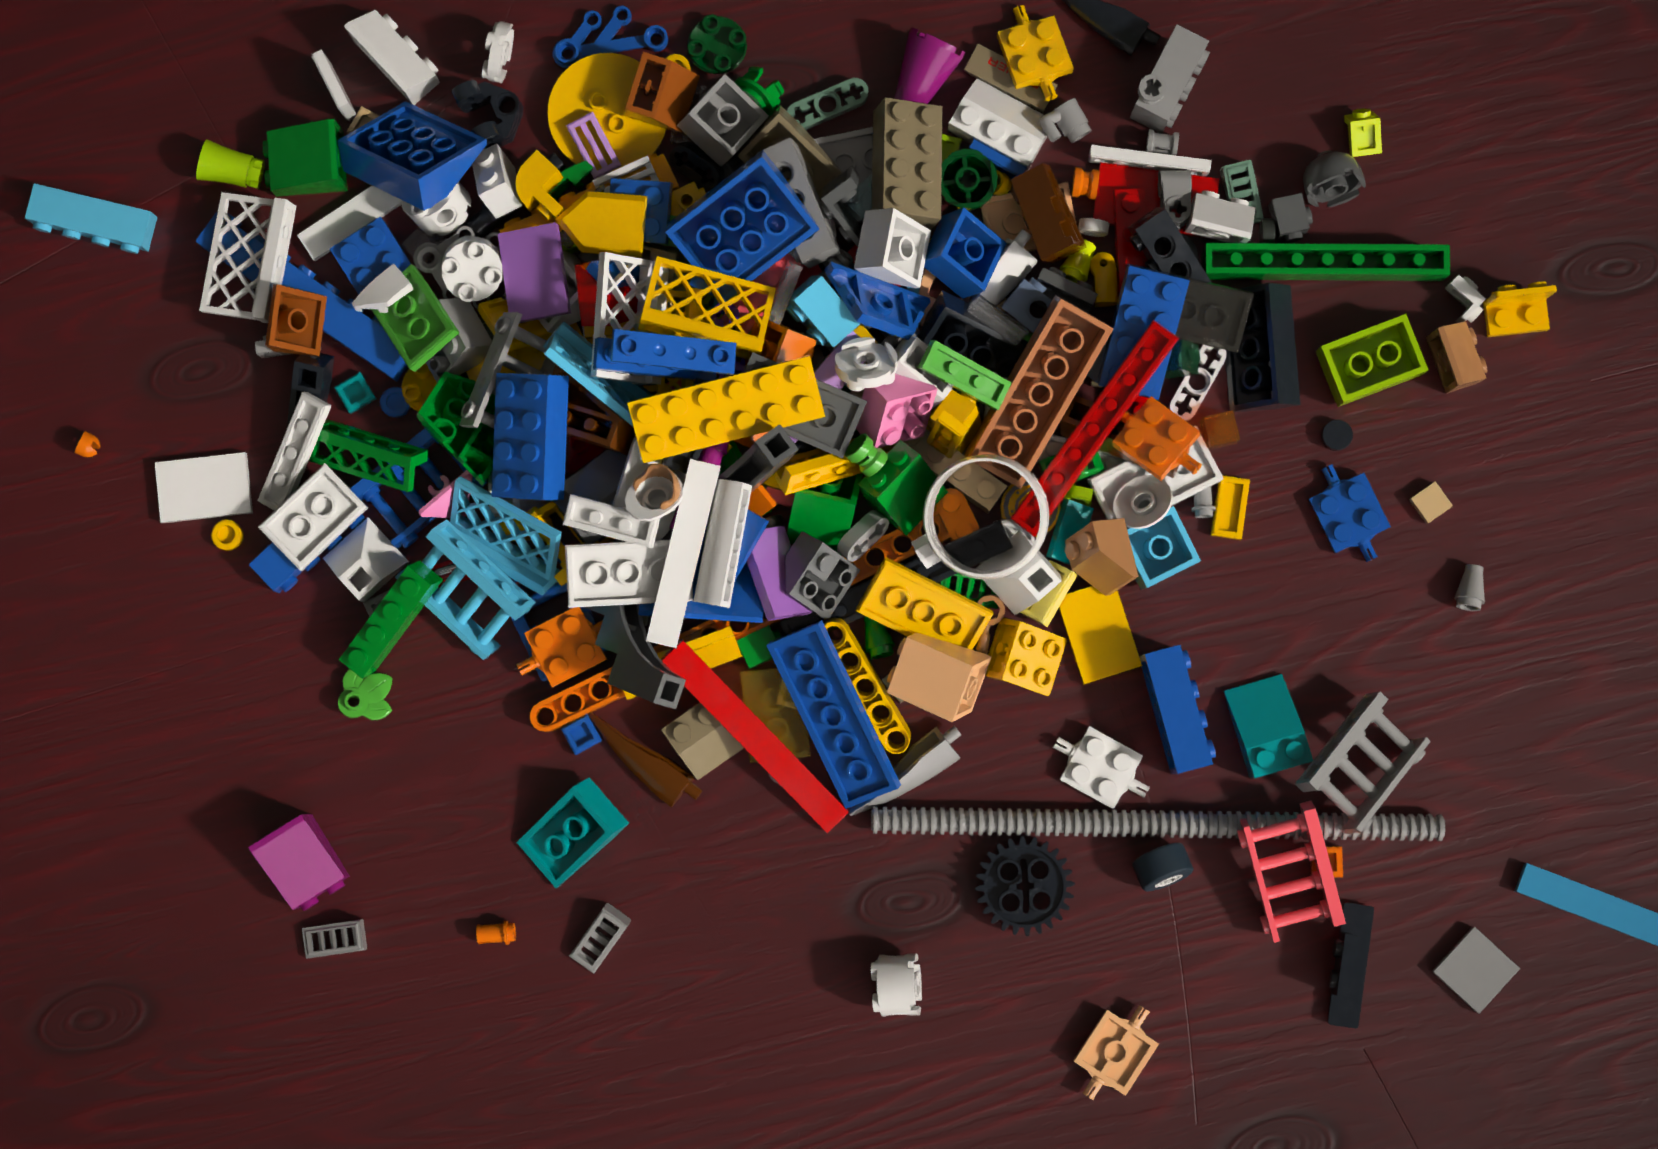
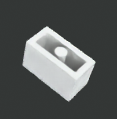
(496, 181)

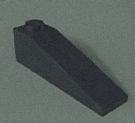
(964, 333)

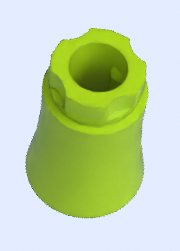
(229, 166)

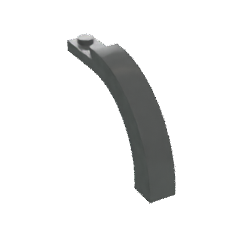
(760, 461)

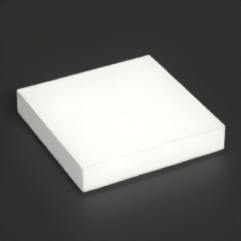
(334, 85)

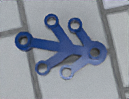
(604, 42)

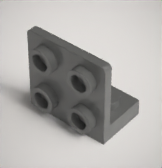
(834, 195)

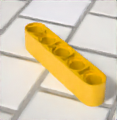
(877, 696)

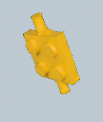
(1035, 52)

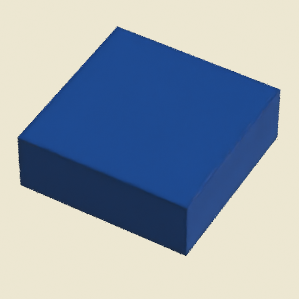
(581, 734)

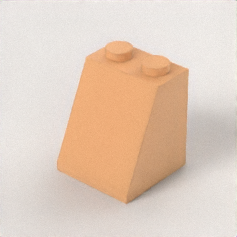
(938, 676)

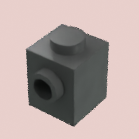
(1290, 217)

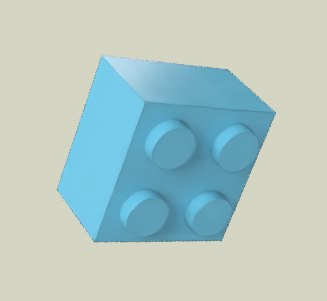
(821, 311)
(1161, 550)

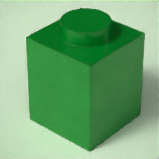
(754, 646)

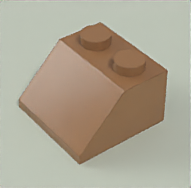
(1456, 356)
(1103, 555)

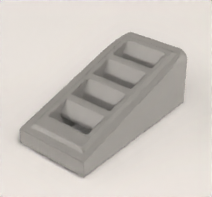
(613, 916)
(358, 934)

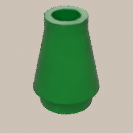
(877, 639)

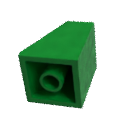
(305, 159)
(901, 487)
(825, 511)

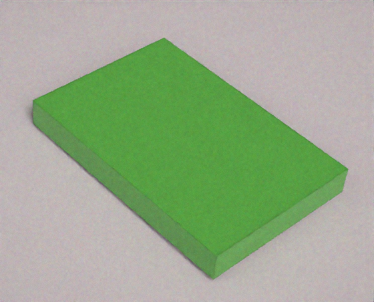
(417, 322)

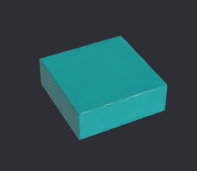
(355, 393)

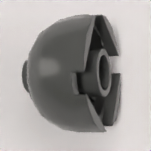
(1332, 178)

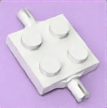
(1101, 767)

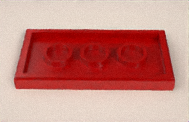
(1127, 177)

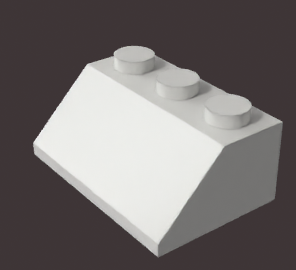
(393, 55)
(999, 123)

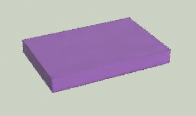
(534, 272)
(769, 576)

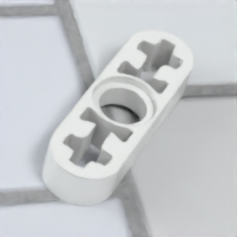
(1193, 405)

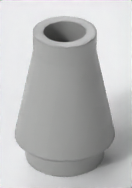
(1471, 589)

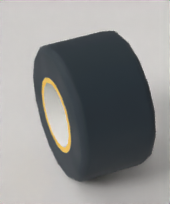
(1162, 867)

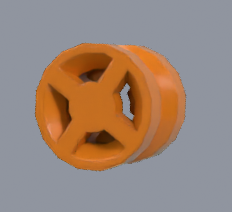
(1085, 183)

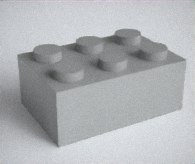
(1179, 60)

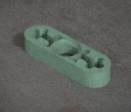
(844, 87)

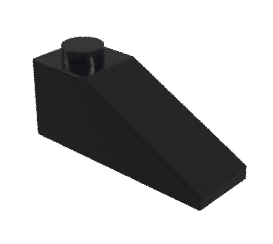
(310, 375)

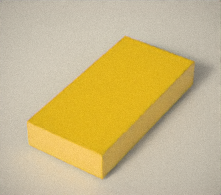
(1230, 508)

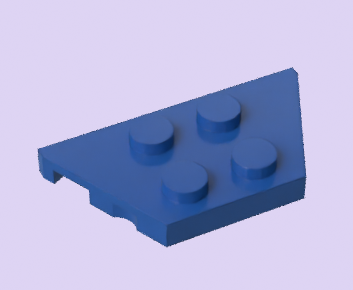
(878, 302)

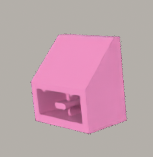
(896, 411)

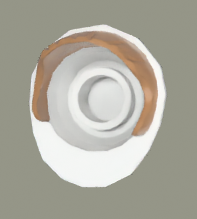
(654, 493)

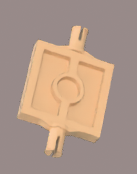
(1116, 1052)

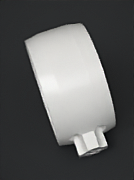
(929, 546)

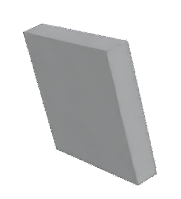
(1475, 969)

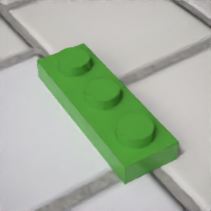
(964, 375)

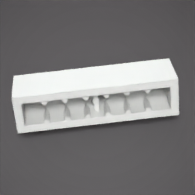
(722, 543)

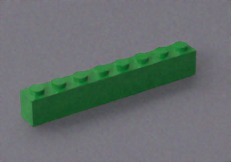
(1326, 261)

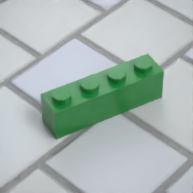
(391, 619)

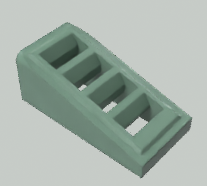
(1249, 179)

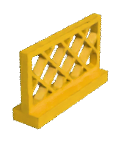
(678, 325)

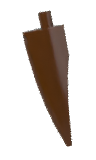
(655, 771)

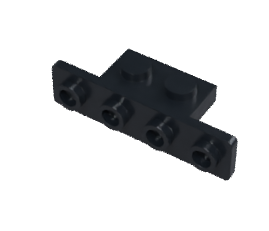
(1350, 966)

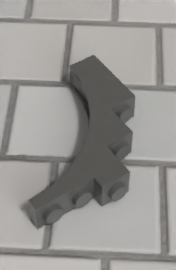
(636, 664)

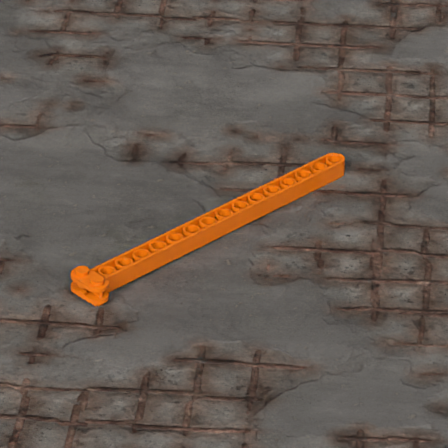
(951, 517)

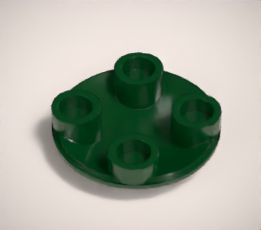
(717, 44)

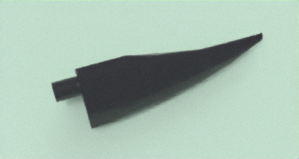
(1114, 23)

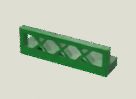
(371, 445)

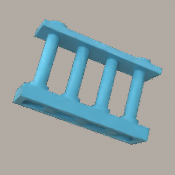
(490, 582)

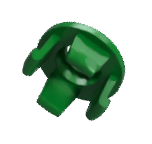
(765, 97)

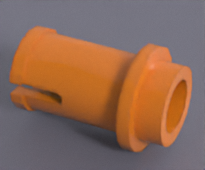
(496, 933)

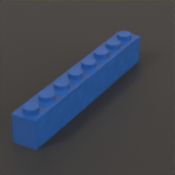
(341, 320)

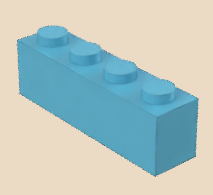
(90, 217)

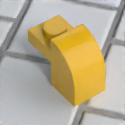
(535, 181)

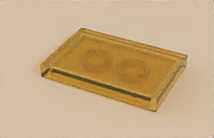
(772, 703)

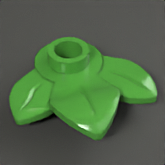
(370, 694)

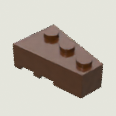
(1047, 214)
(593, 420)

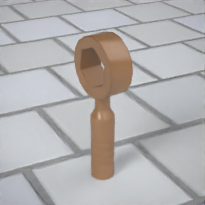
(983, 642)

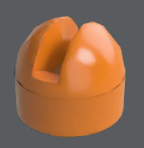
(86, 445)

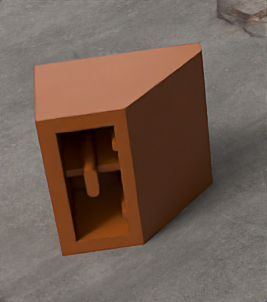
(661, 92)

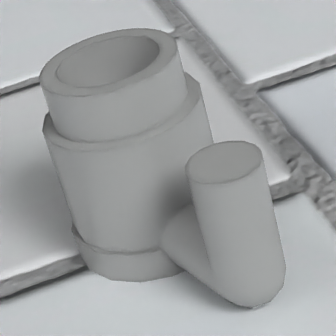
(1069, 120)

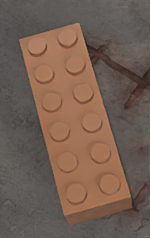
(1041, 388)

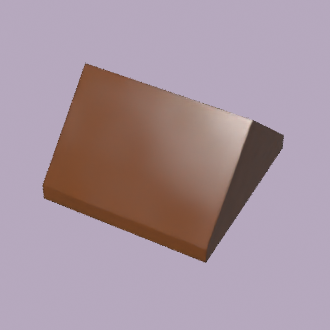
(295, 321)

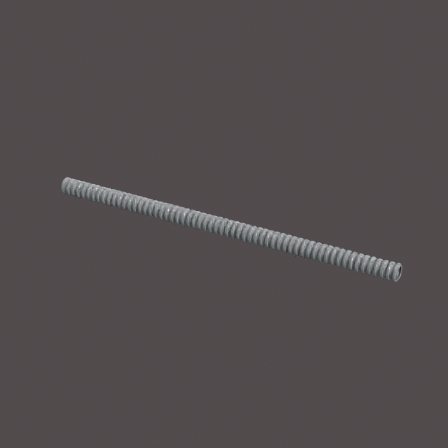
(1139, 823)

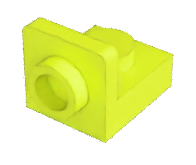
(1363, 132)

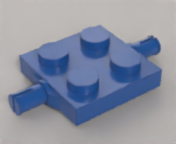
(1349, 513)

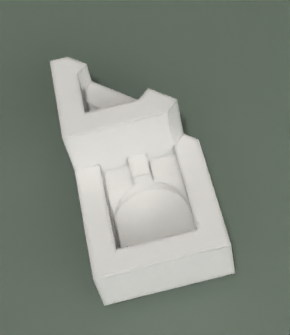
(383, 291)

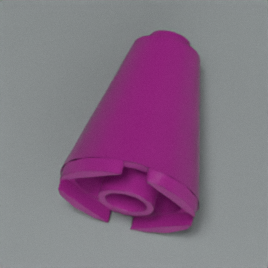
(925, 67)

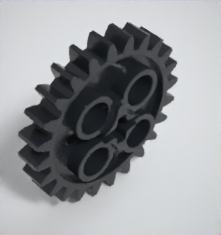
(996, 887)

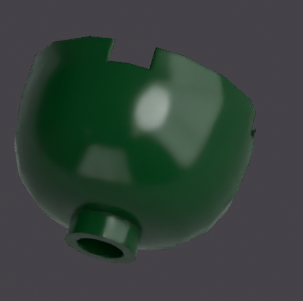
(968, 179)

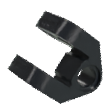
(473, 96)

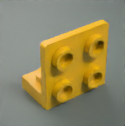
(1518, 310)
(1025, 656)

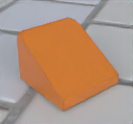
(761, 501)

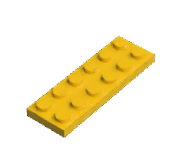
(726, 409)

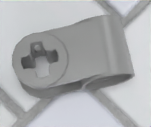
(1175, 193)

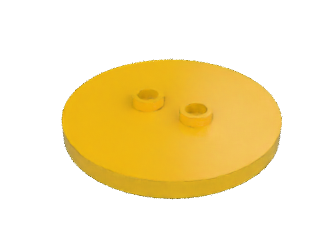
(602, 86)

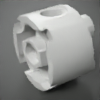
(443, 216)
(471, 268)
(897, 985)

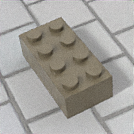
(908, 159)

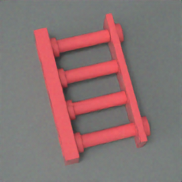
(1313, 850)

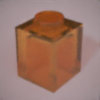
(1219, 430)

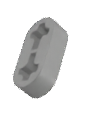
(863, 535)

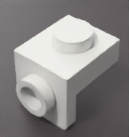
(1466, 293)

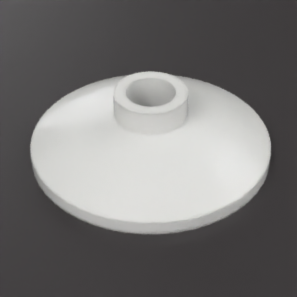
(1137, 494)

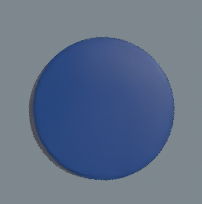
(393, 403)

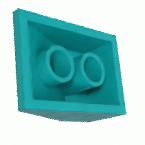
(1267, 726)
(572, 832)

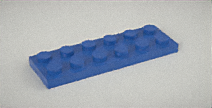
(833, 714)

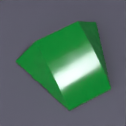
(442, 418)

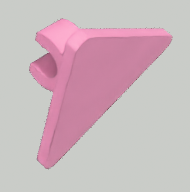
(441, 504)

